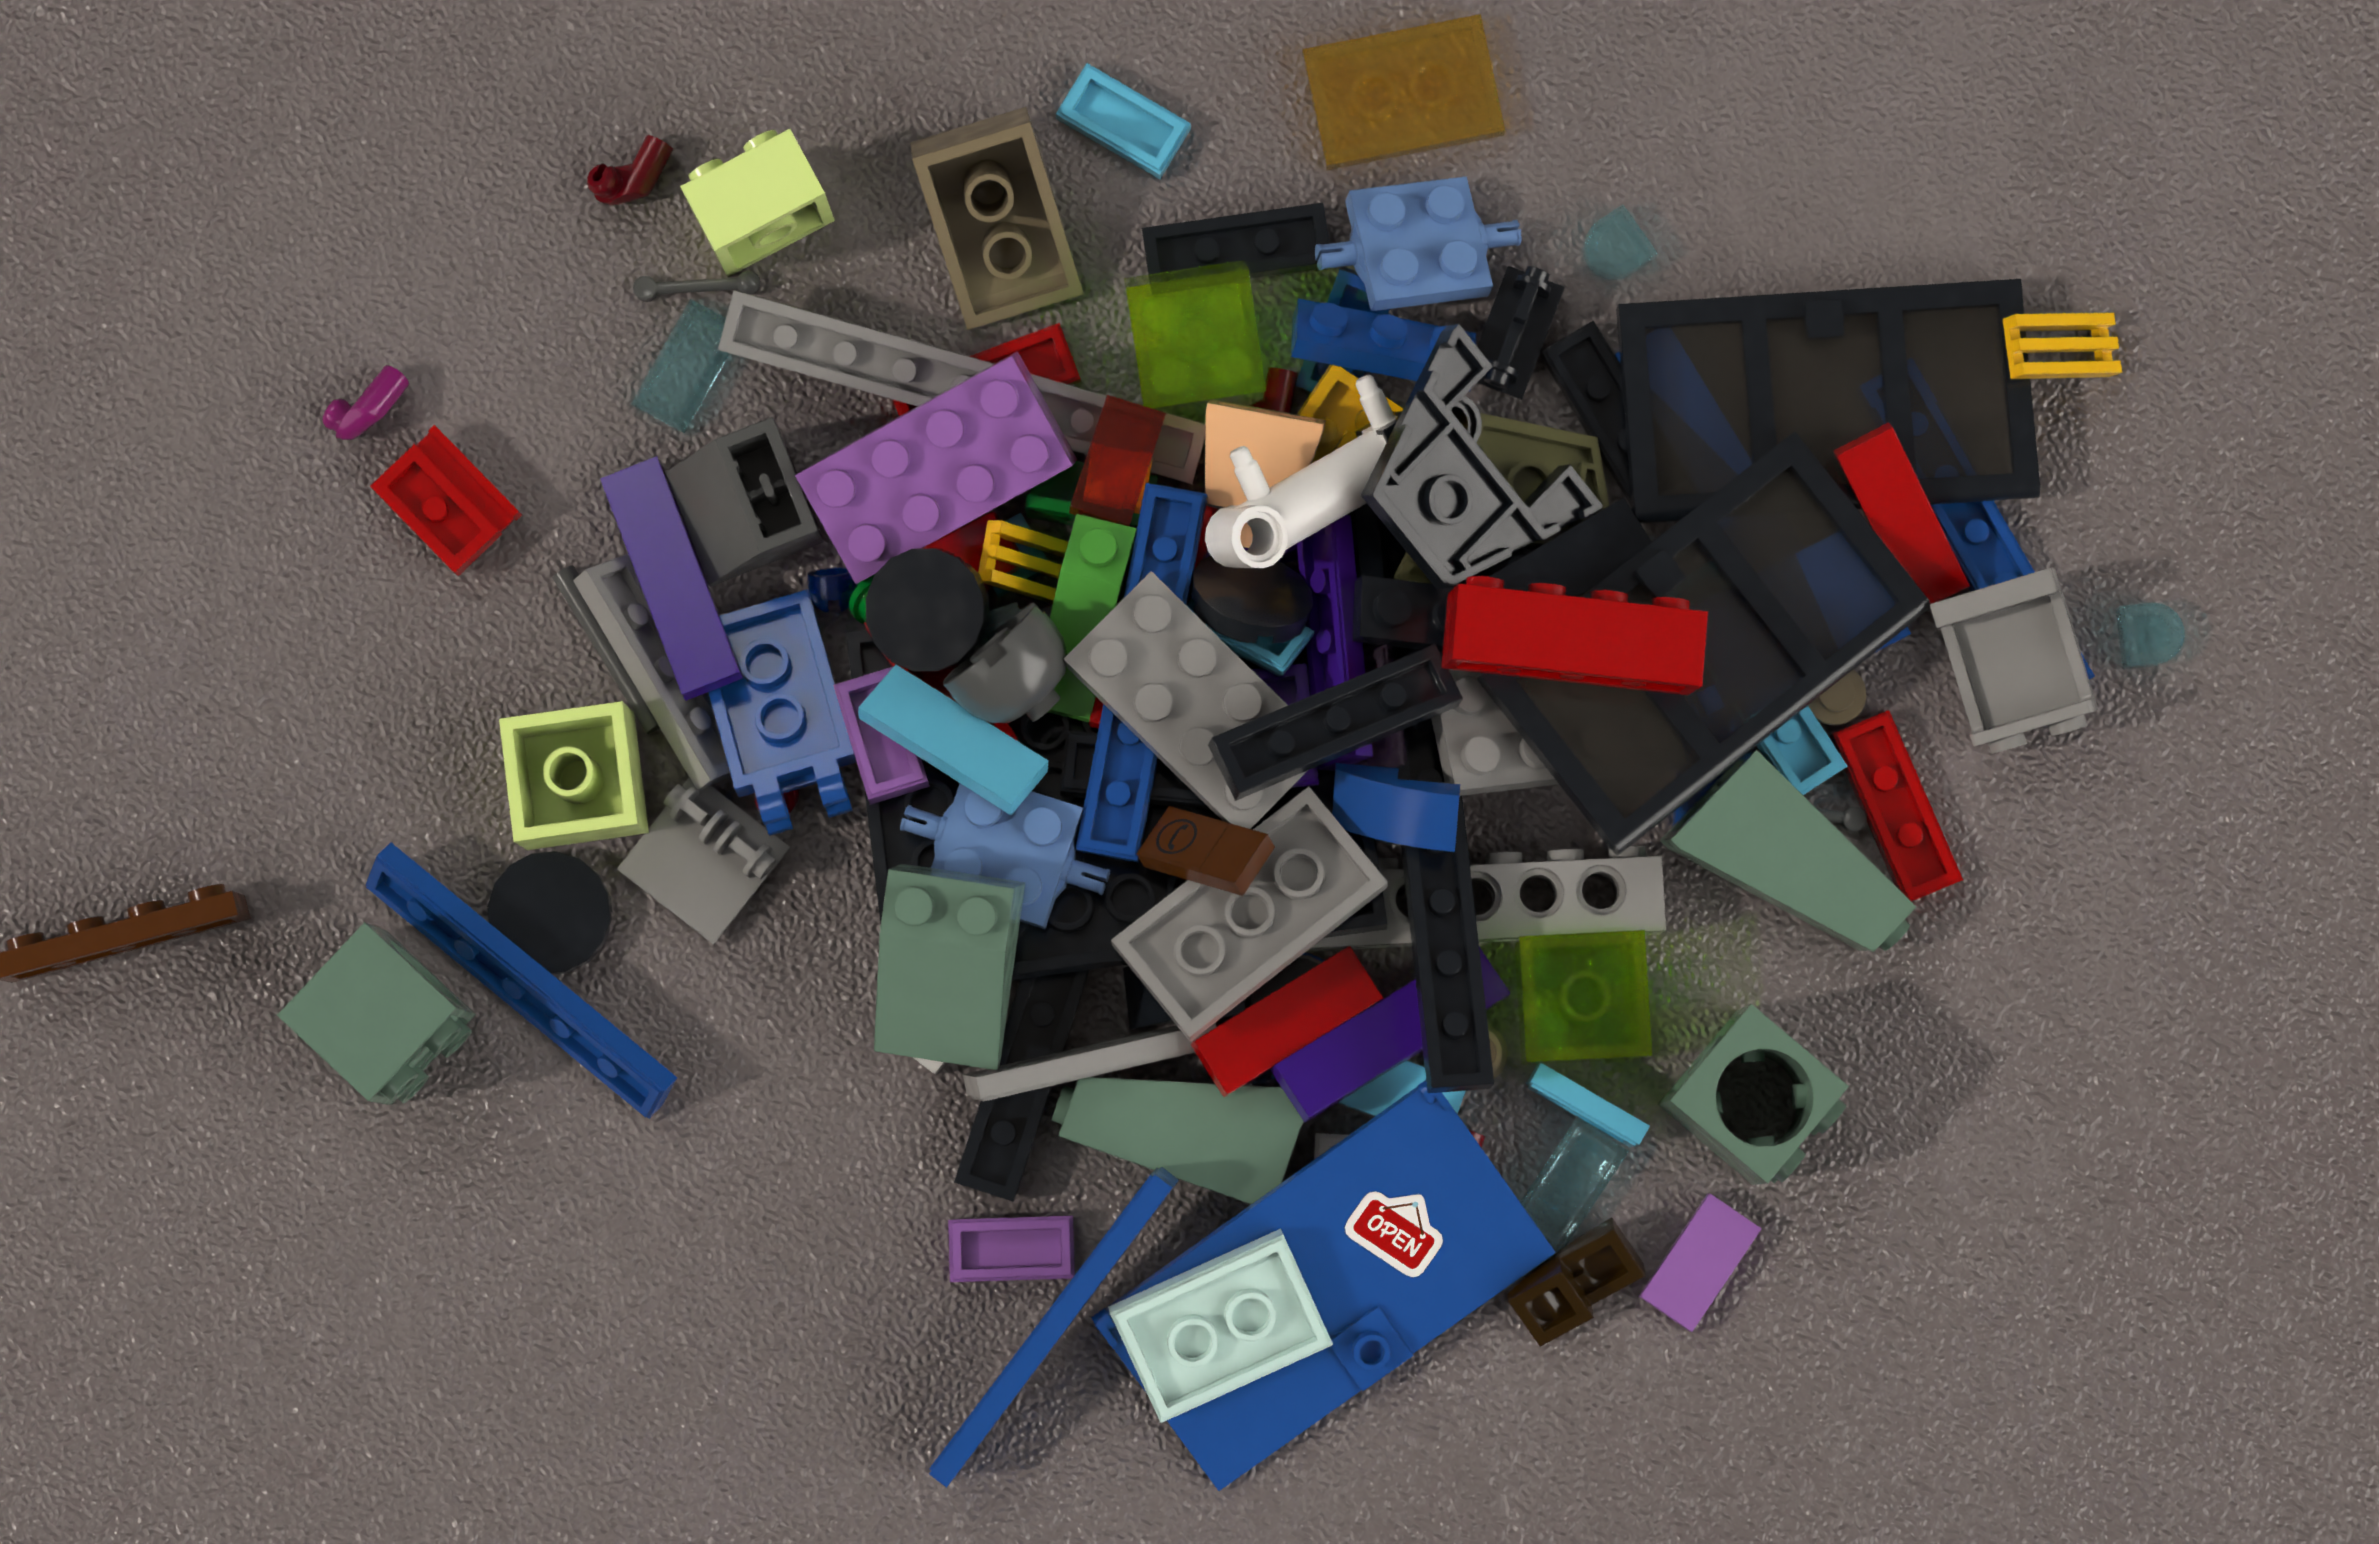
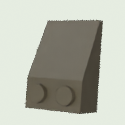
(996, 218)

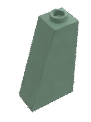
(1785, 851)
(1191, 1130)

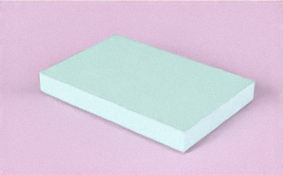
(1220, 1325)

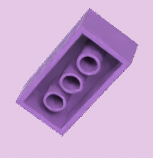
(936, 467)

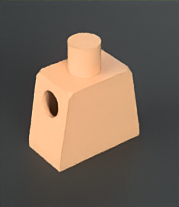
(1275, 439)

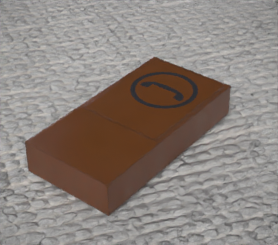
(1205, 850)

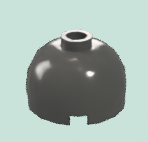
(1012, 670)

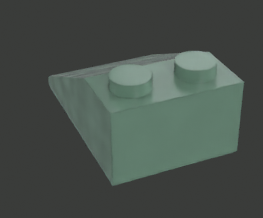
(946, 965)

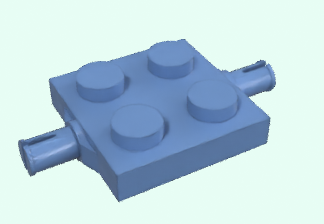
(1418, 243)
(1026, 847)

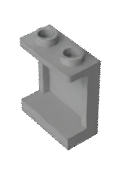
(2016, 660)

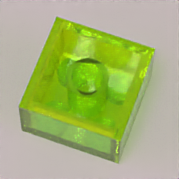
(1194, 334)
(1583, 997)

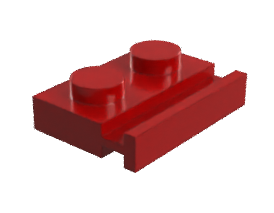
(446, 500)

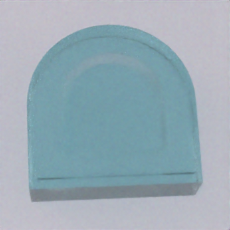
(1617, 246)
(2148, 634)

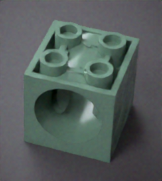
(378, 1016)
(1699, 1106)

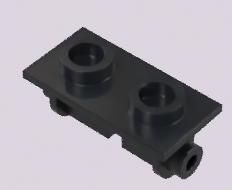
(1518, 328)

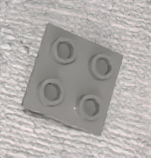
(703, 858)

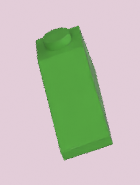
(1086, 592)

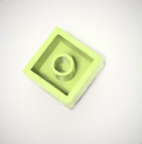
(757, 200)
(573, 775)

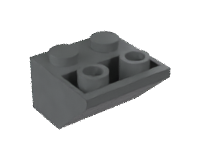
(743, 502)

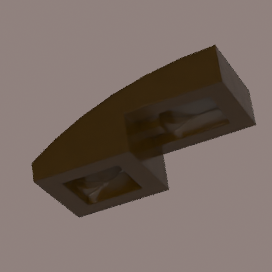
(1568, 1283)

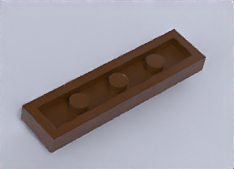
(146, 926)

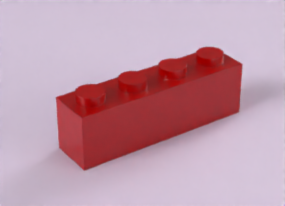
(1574, 637)

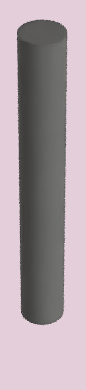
(570, 592)

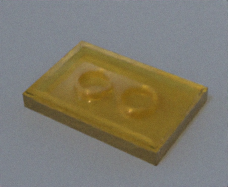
(1403, 92)

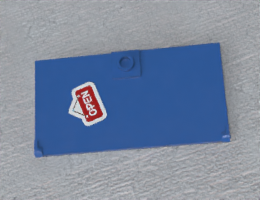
(1396, 1246)

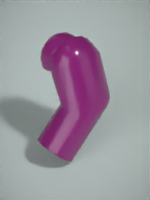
(369, 408)

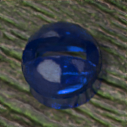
(830, 585)

